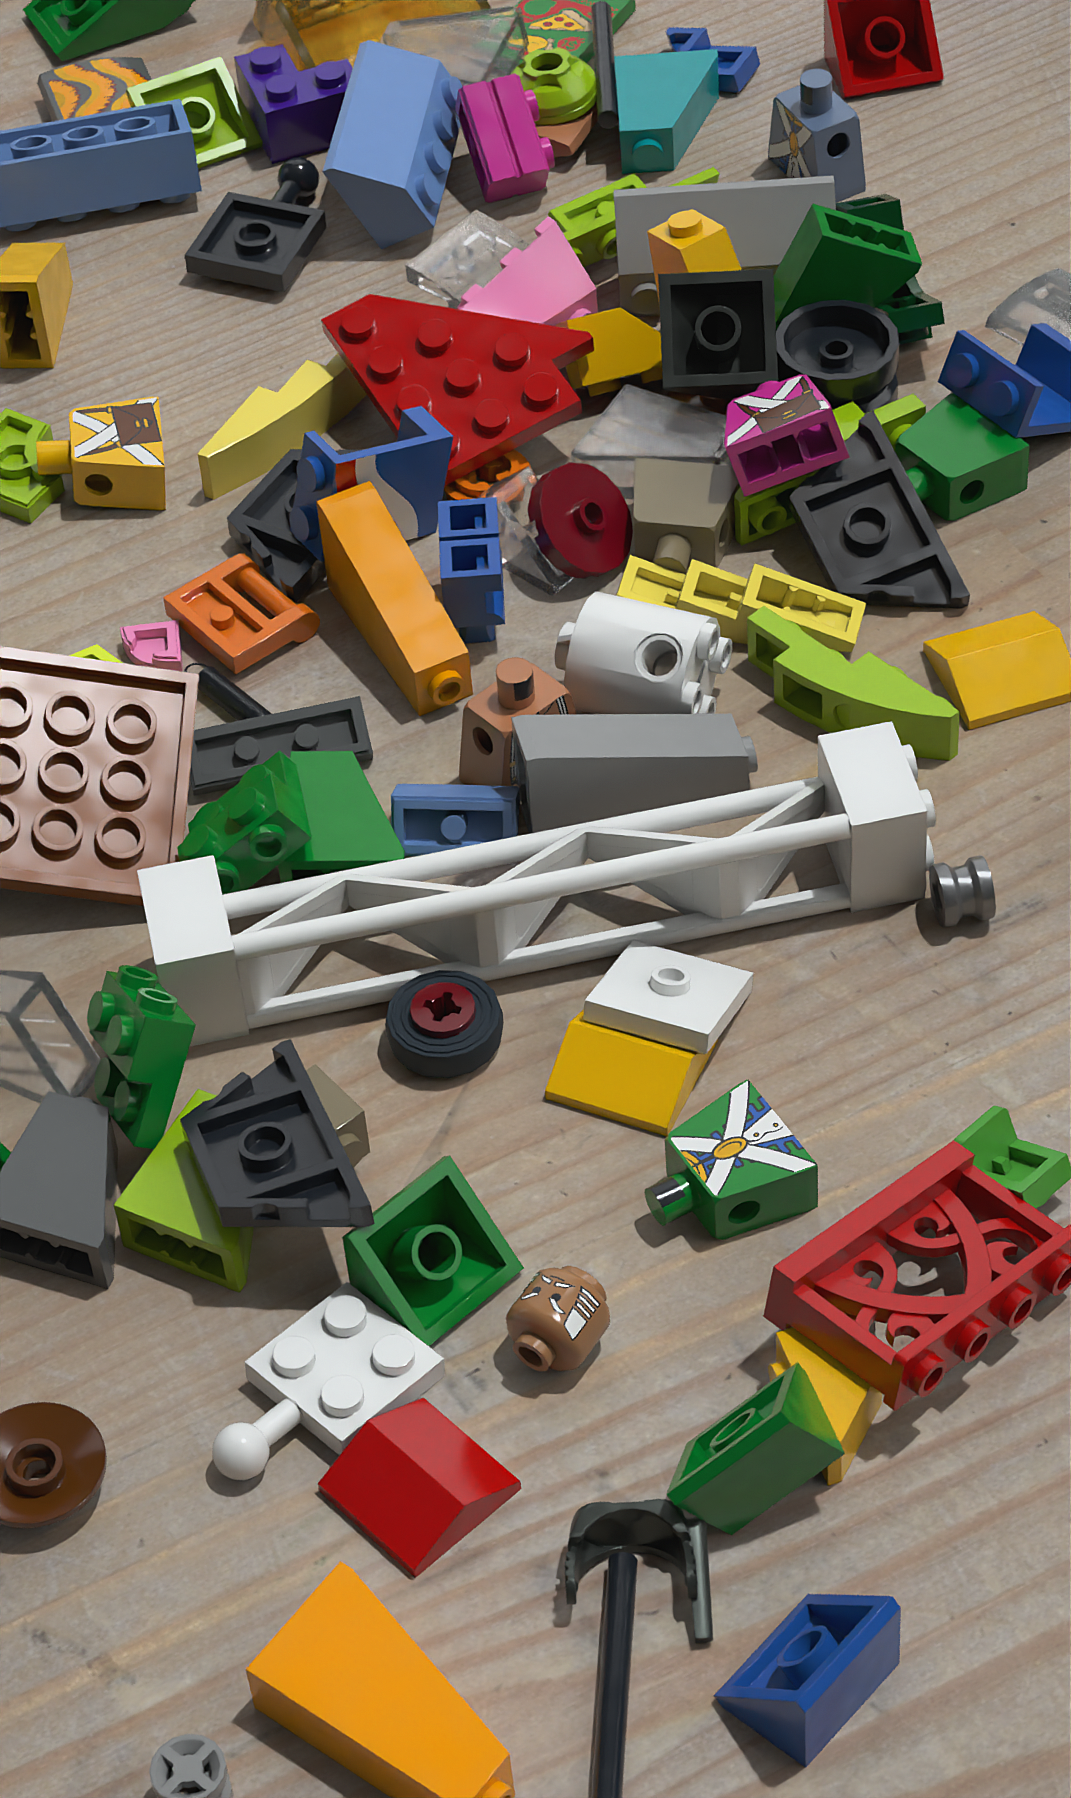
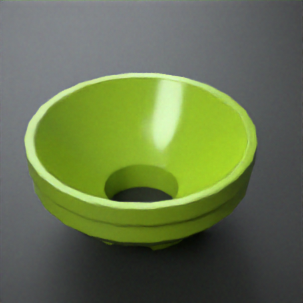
(560, 83)

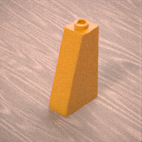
(391, 599)
(374, 1700)

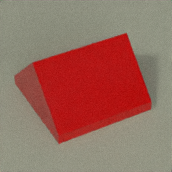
(880, 45)

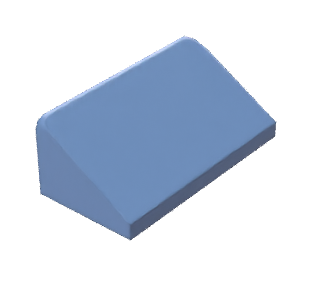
(452, 816)

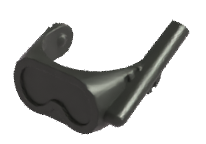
(647, 1528)

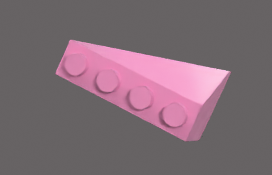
(537, 284)

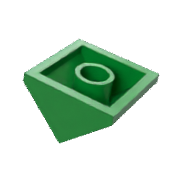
(430, 1253)
(756, 1454)

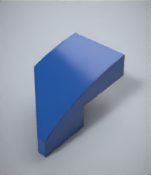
(735, 63)

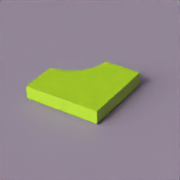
(21, 488)

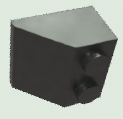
(718, 332)

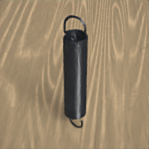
(228, 694)

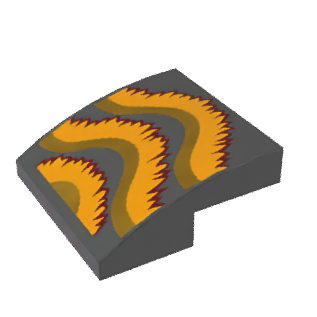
(90, 86)

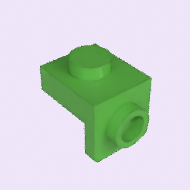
(1018, 1165)

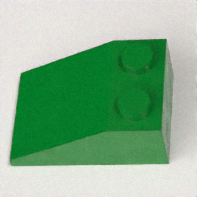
(90, 25)

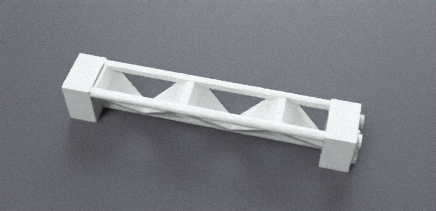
(858, 806)

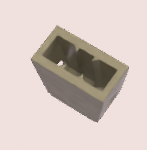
(683, 512)

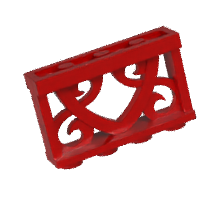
(826, 1274)

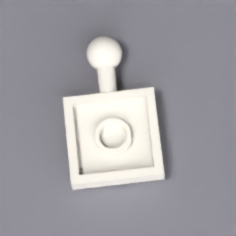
(331, 1376)

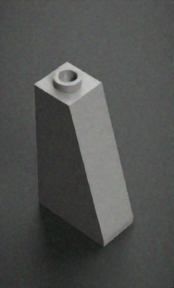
(624, 764)

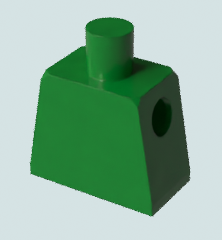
(962, 459)

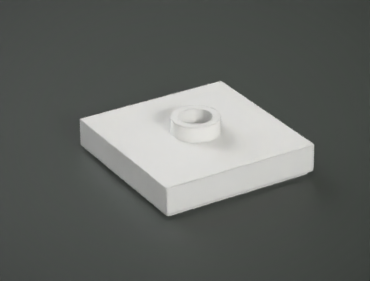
(668, 997)

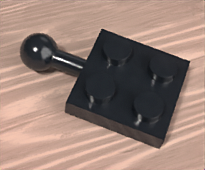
(261, 238)

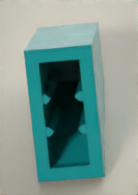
(663, 105)

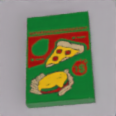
(567, 24)

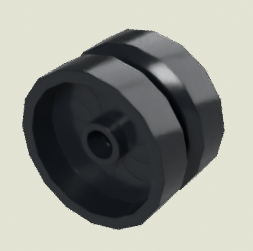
(843, 350)

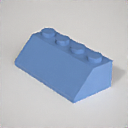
(394, 141)
(96, 164)

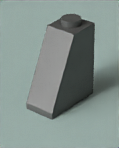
(62, 1191)

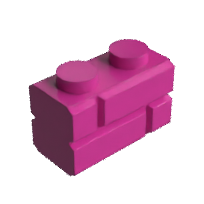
(503, 137)

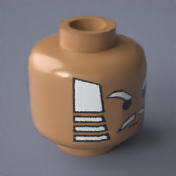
(558, 1319)

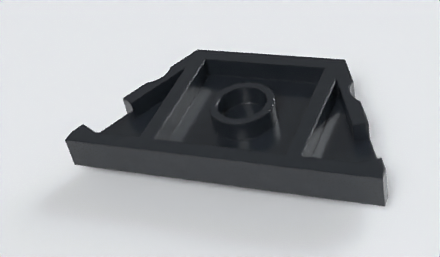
(874, 530)
(264, 533)
(274, 1152)

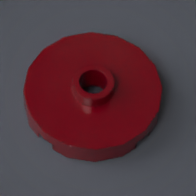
(580, 520)

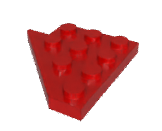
(474, 372)

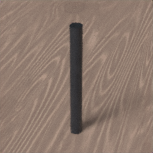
(604, 64)
(615, 1676)

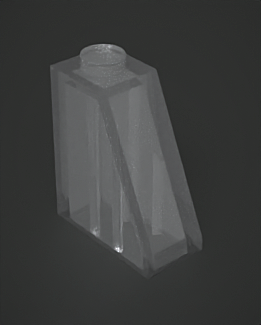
(469, 44)
(651, 428)
(41, 1040)

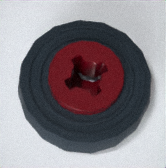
(464, 1037)

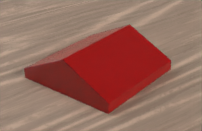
(416, 1484)

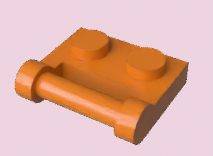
(231, 625)

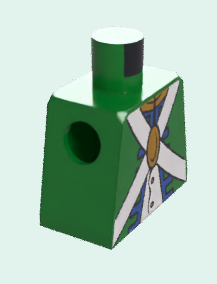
(734, 1168)

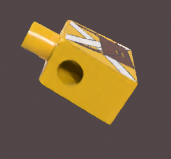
(111, 455)

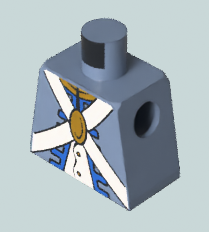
(817, 135)

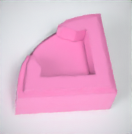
(154, 645)

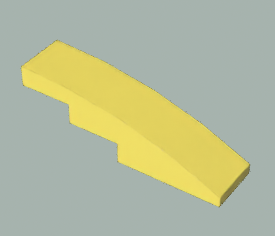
(275, 423)
(732, 598)

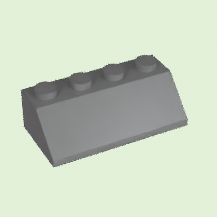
(756, 215)

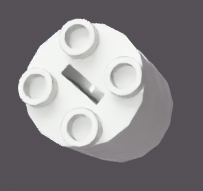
(625, 655)

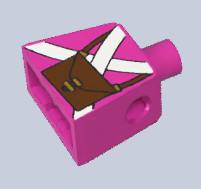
(781, 433)

